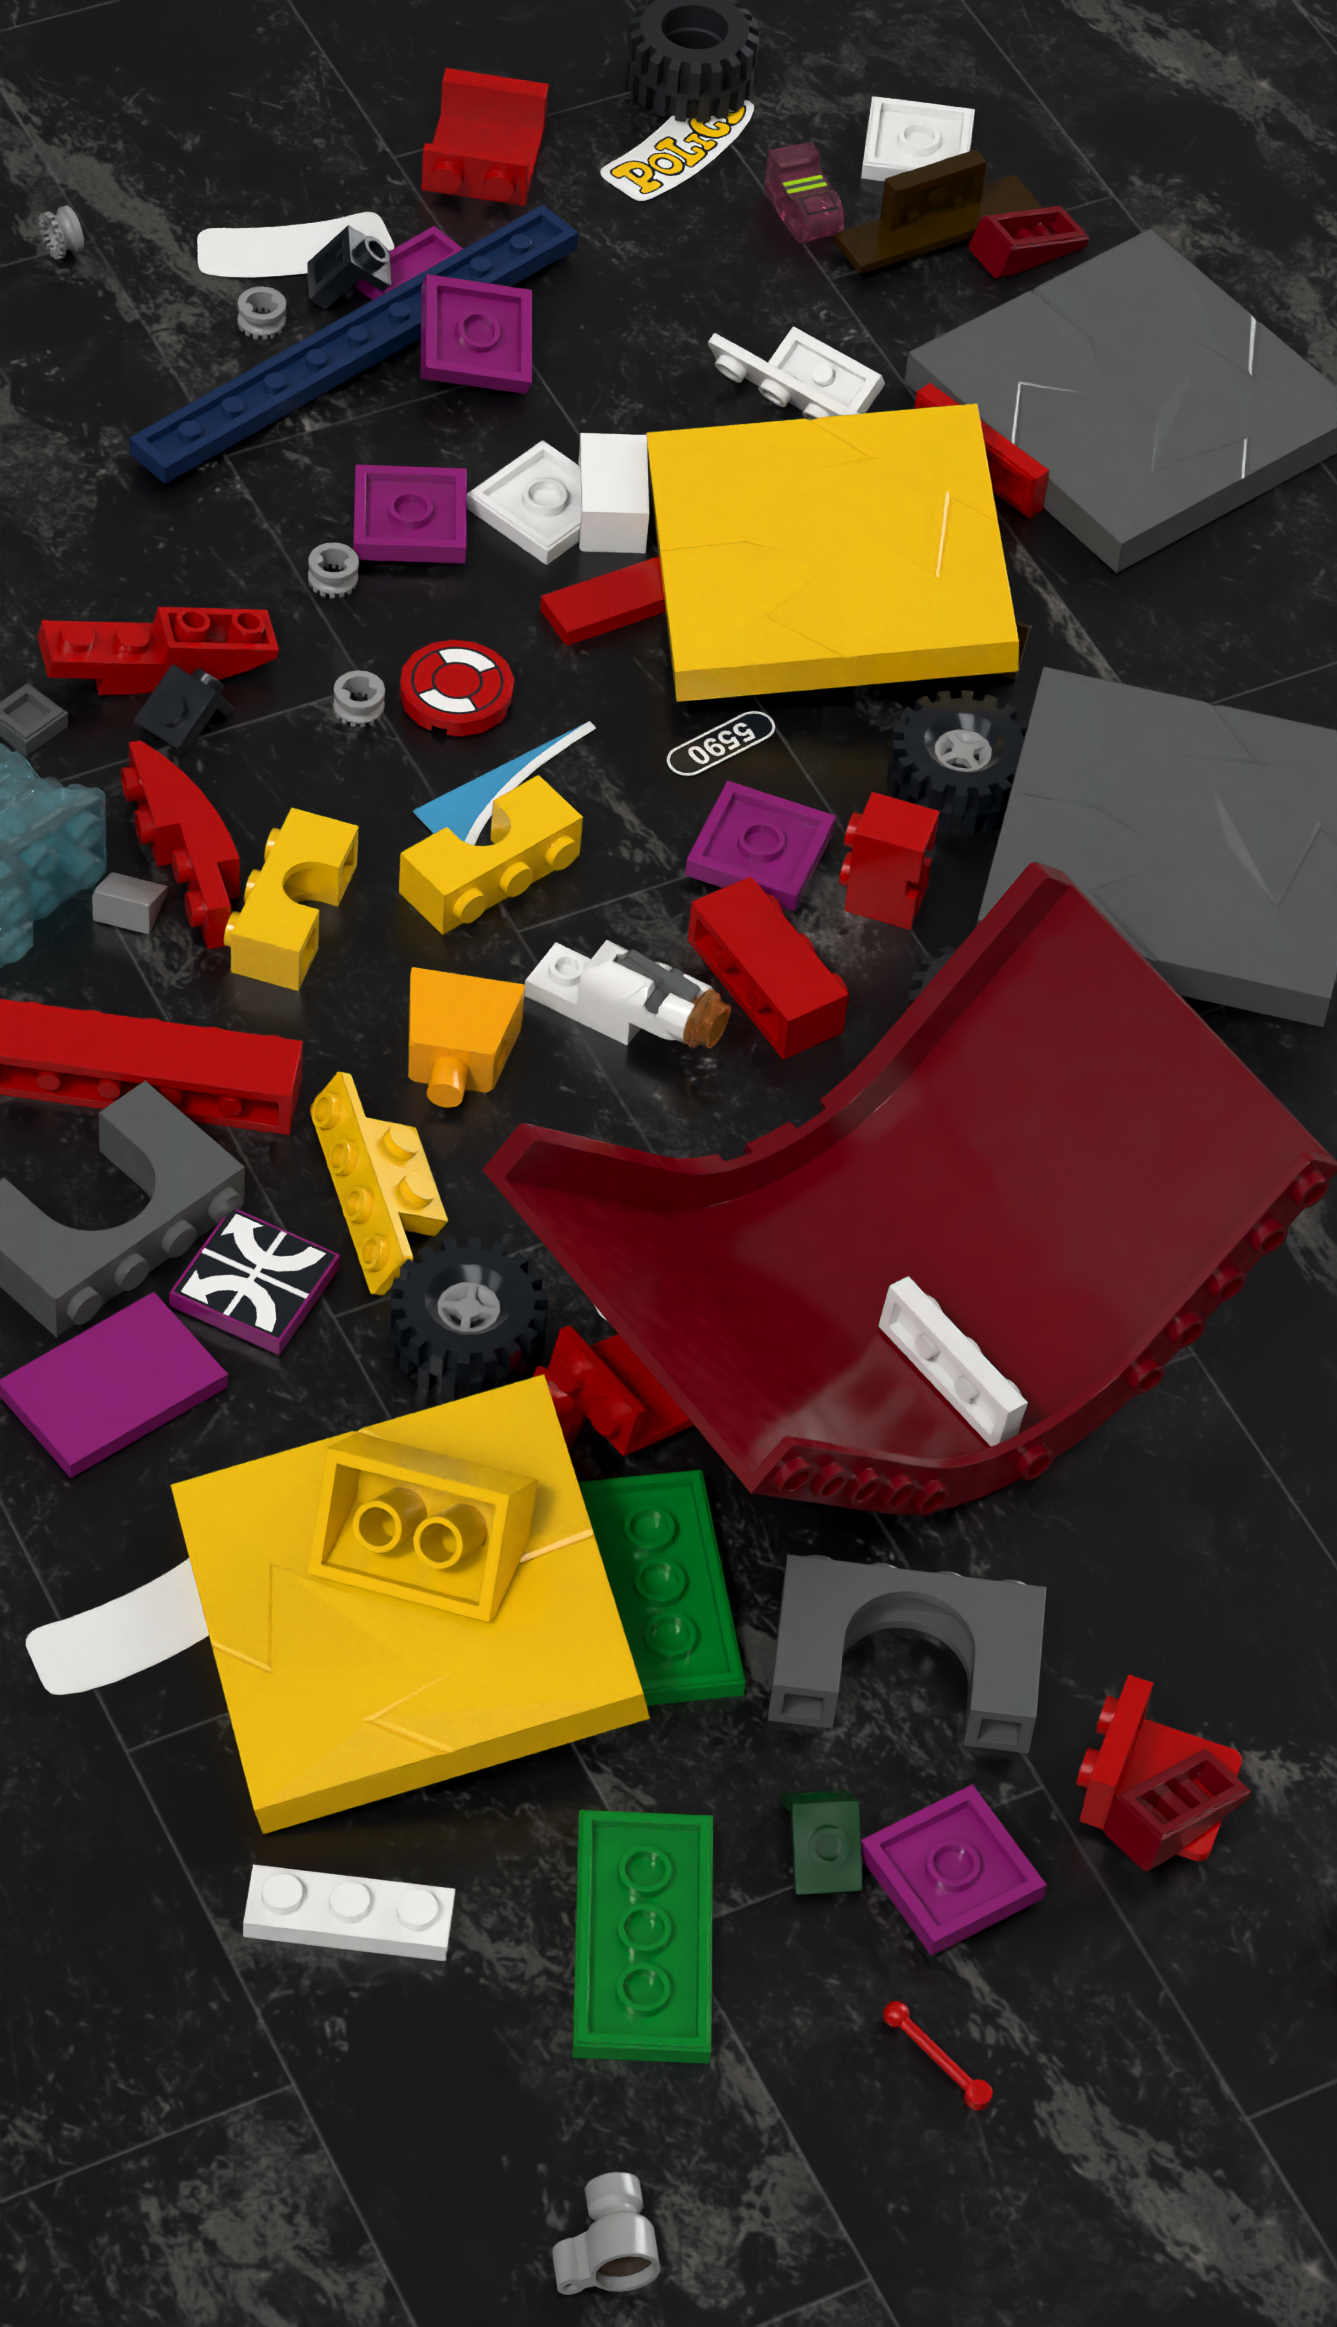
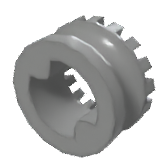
(62, 232)
(261, 324)
(333, 582)
(357, 711)

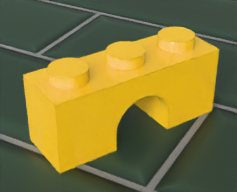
(303, 862)
(458, 881)

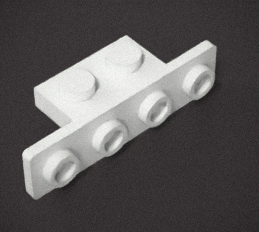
(802, 374)

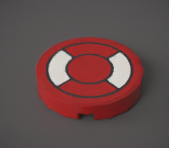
(456, 687)

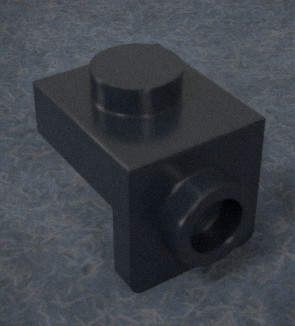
(182, 707)

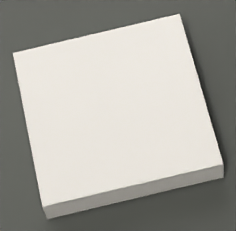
(913, 135)
(533, 502)

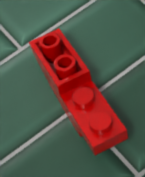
(136, 656)
(185, 833)

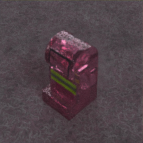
(802, 193)

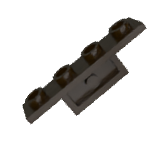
(931, 210)

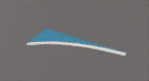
(470, 805)

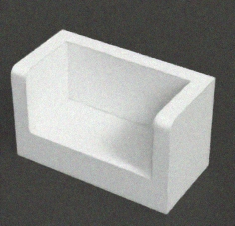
(613, 493)

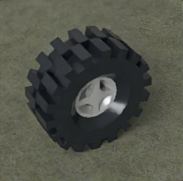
(957, 759)
(459, 1287)

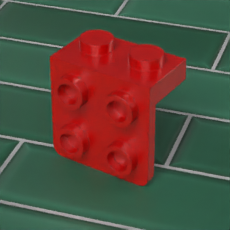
(1137, 1751)

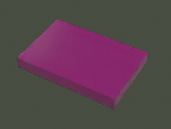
(112, 1384)

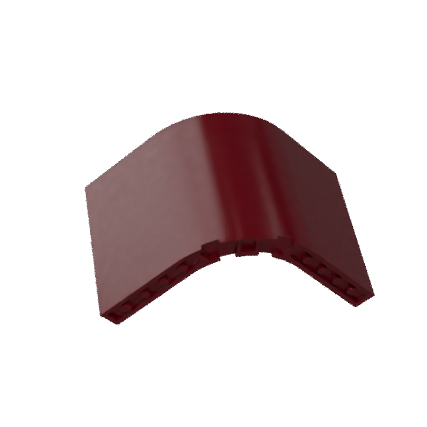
(1022, 1144)

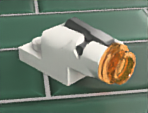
(628, 992)

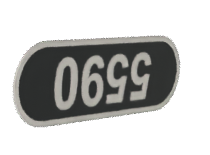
(720, 743)

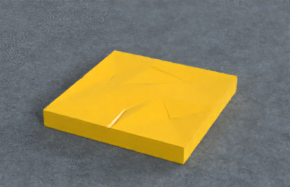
(830, 553)
(378, 1695)

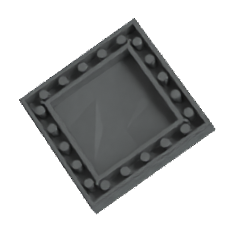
(1137, 396)
(1189, 834)

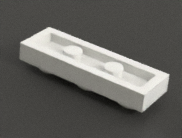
(952, 1362)
(349, 1912)

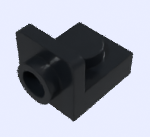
(343, 262)

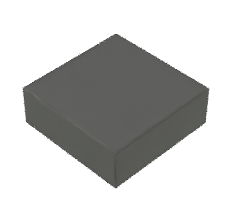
(30, 719)

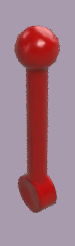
(977, 2092)

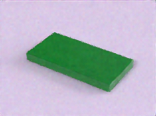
(667, 1584)
(643, 1937)

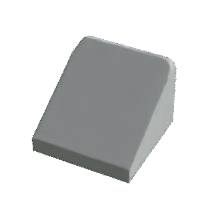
(128, 902)

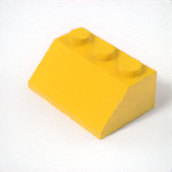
(420, 1525)

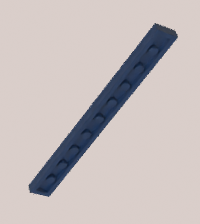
(340, 349)

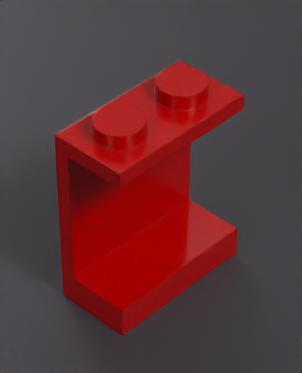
(486, 137)
(615, 1391)

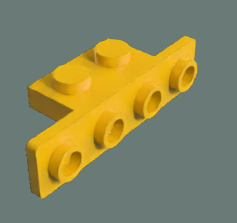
(378, 1180)

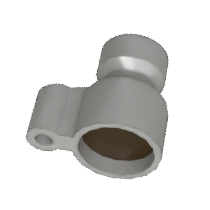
(618, 2247)

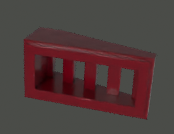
(1021, 239)
(1151, 1838)

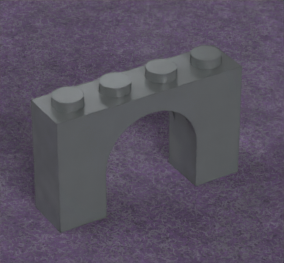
(71, 1272)
(984, 1621)

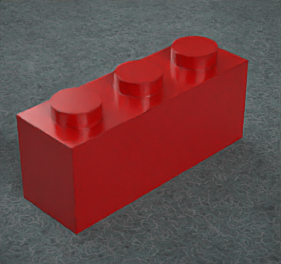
(768, 967)

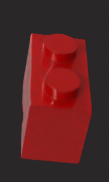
(888, 861)

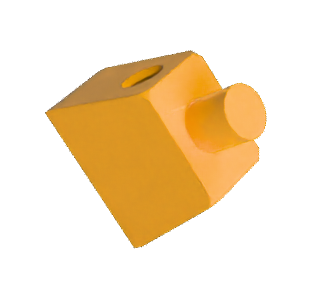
(460, 1032)

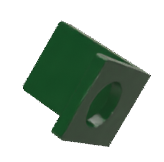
(825, 1841)

